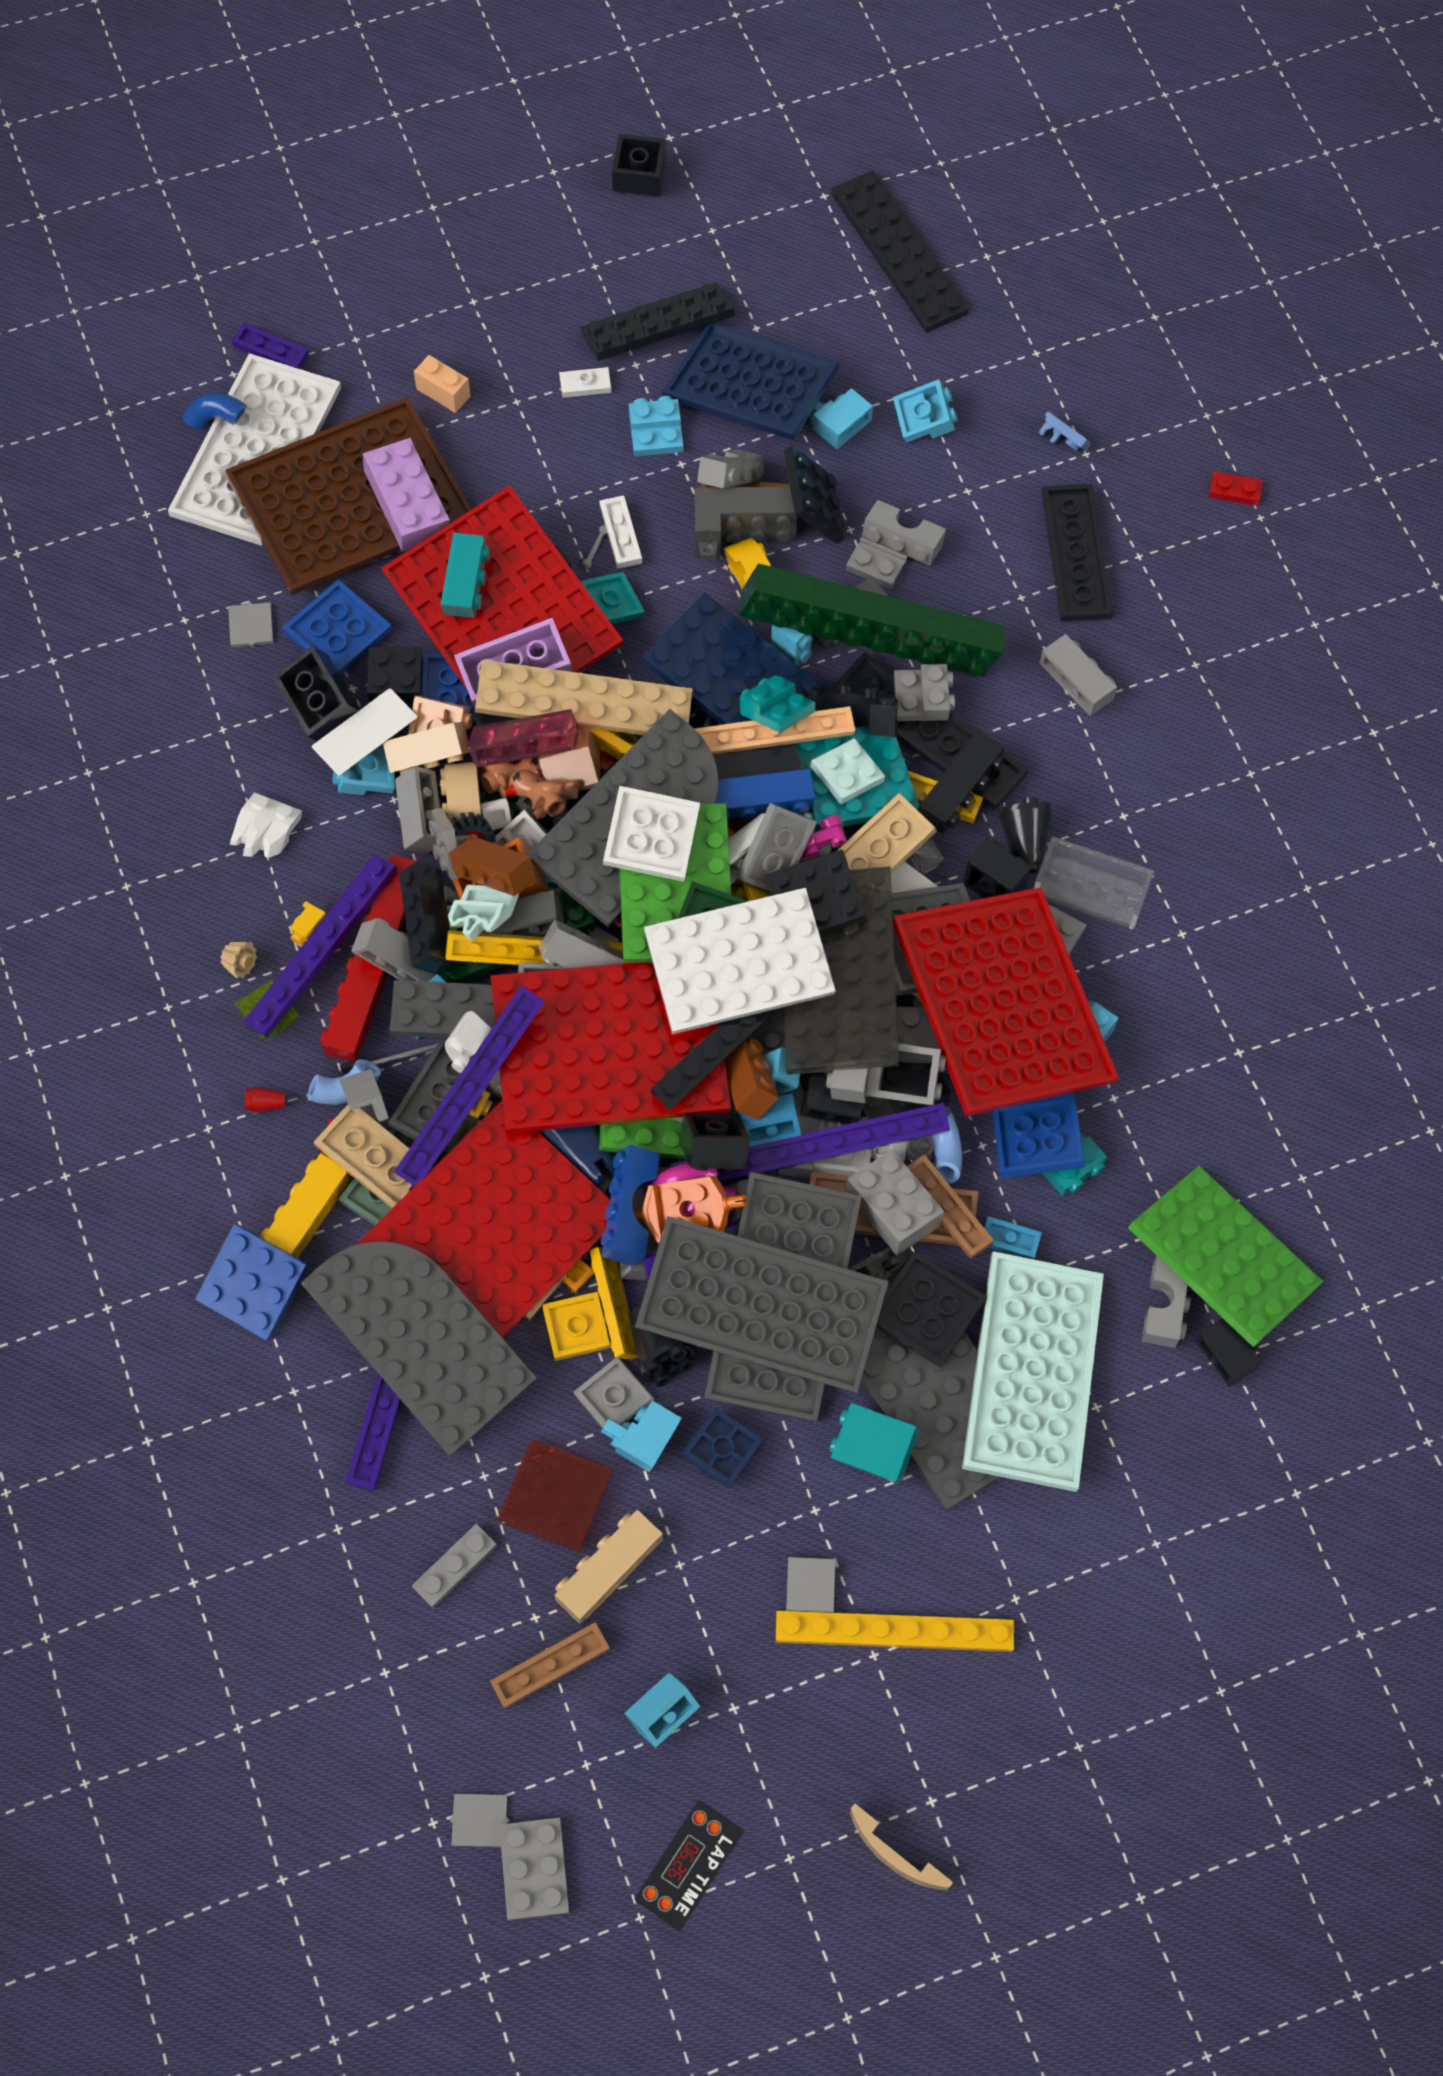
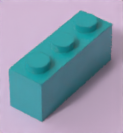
(465, 575)

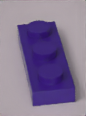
(269, 346)

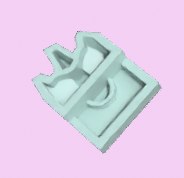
(481, 910)

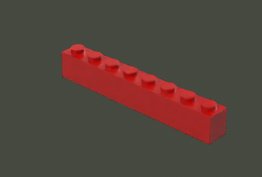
(364, 981)

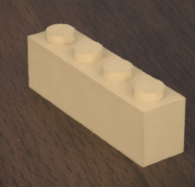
(608, 1567)

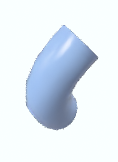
(329, 1090)
(948, 1151)

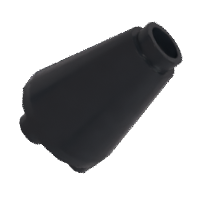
(1026, 829)
(658, 1355)

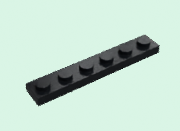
(707, 1057)

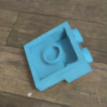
(925, 411)
(655, 426)
(367, 775)

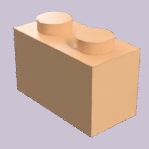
(442, 383)

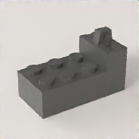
(741, 514)

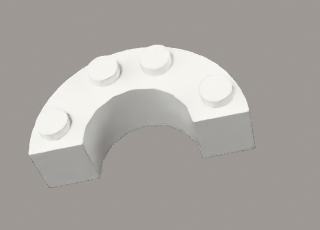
(465, 1042)

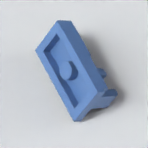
(1074, 439)

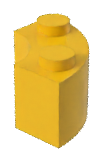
(744, 558)

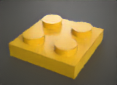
(576, 1326)

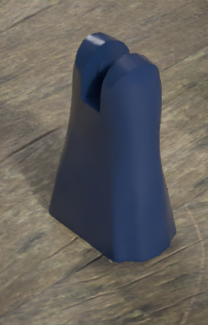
(581, 1148)

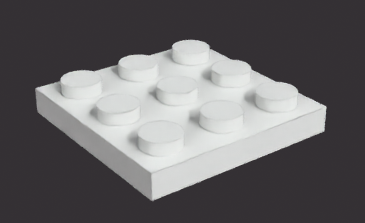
(651, 833)

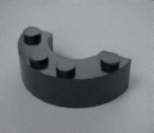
(868, 705)

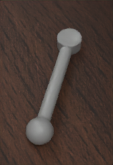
(586, 563)

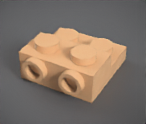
(436, 713)

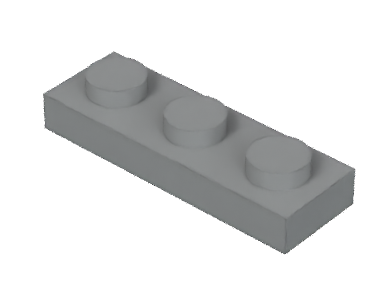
(454, 1566)

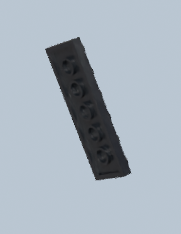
(657, 321)
(1076, 552)

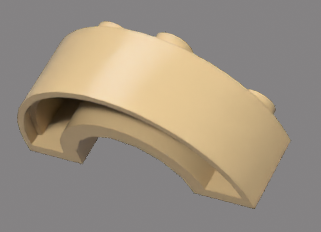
(462, 789)

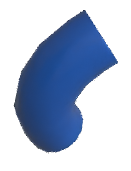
(213, 406)

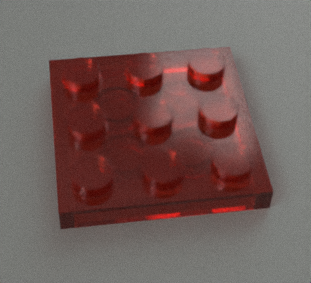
(555, 1495)

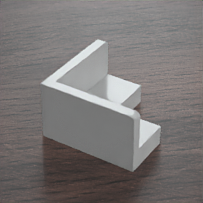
(363, 1093)

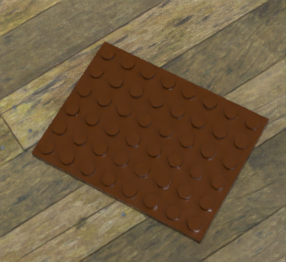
(318, 503)

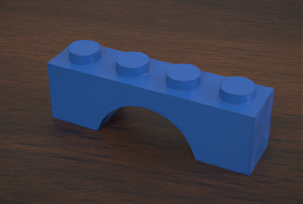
(624, 1236)

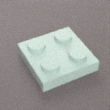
(847, 771)

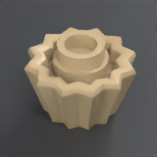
(238, 958)

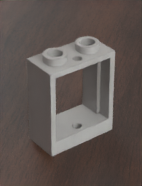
(934, 1087)

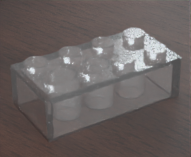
(1093, 882)

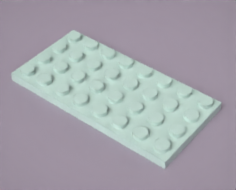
(1033, 1372)

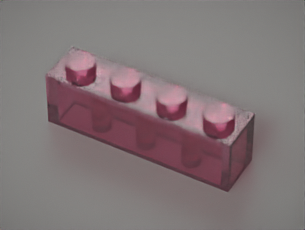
(524, 738)

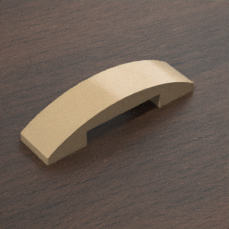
(929, 1877)

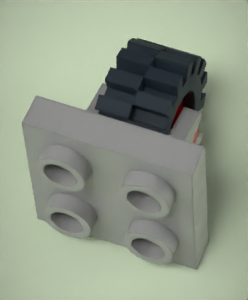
(451, 836)

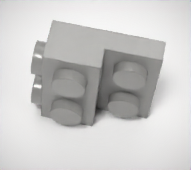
(924, 693)

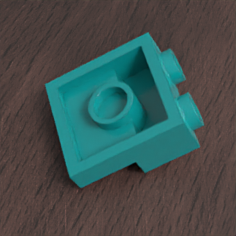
(775, 704)
(1073, 1179)

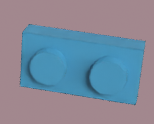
(1013, 1238)

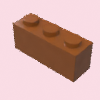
(492, 865)
(750, 1080)

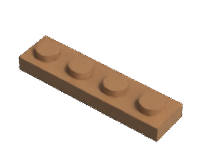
(957, 1217)
(549, 1665)

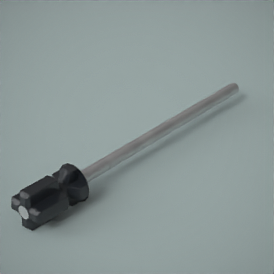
(346, 1067)

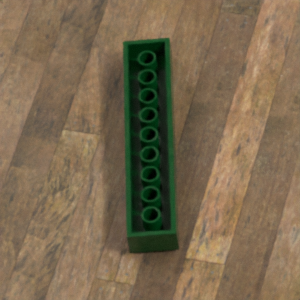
(871, 620)

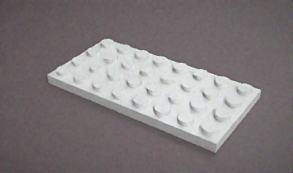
(280, 409)

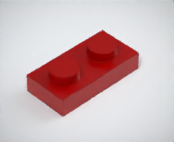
(1235, 488)

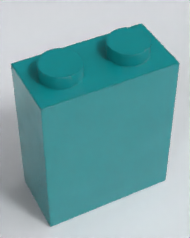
(874, 1443)

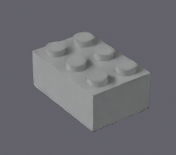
(895, 1202)

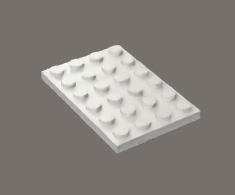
(739, 960)

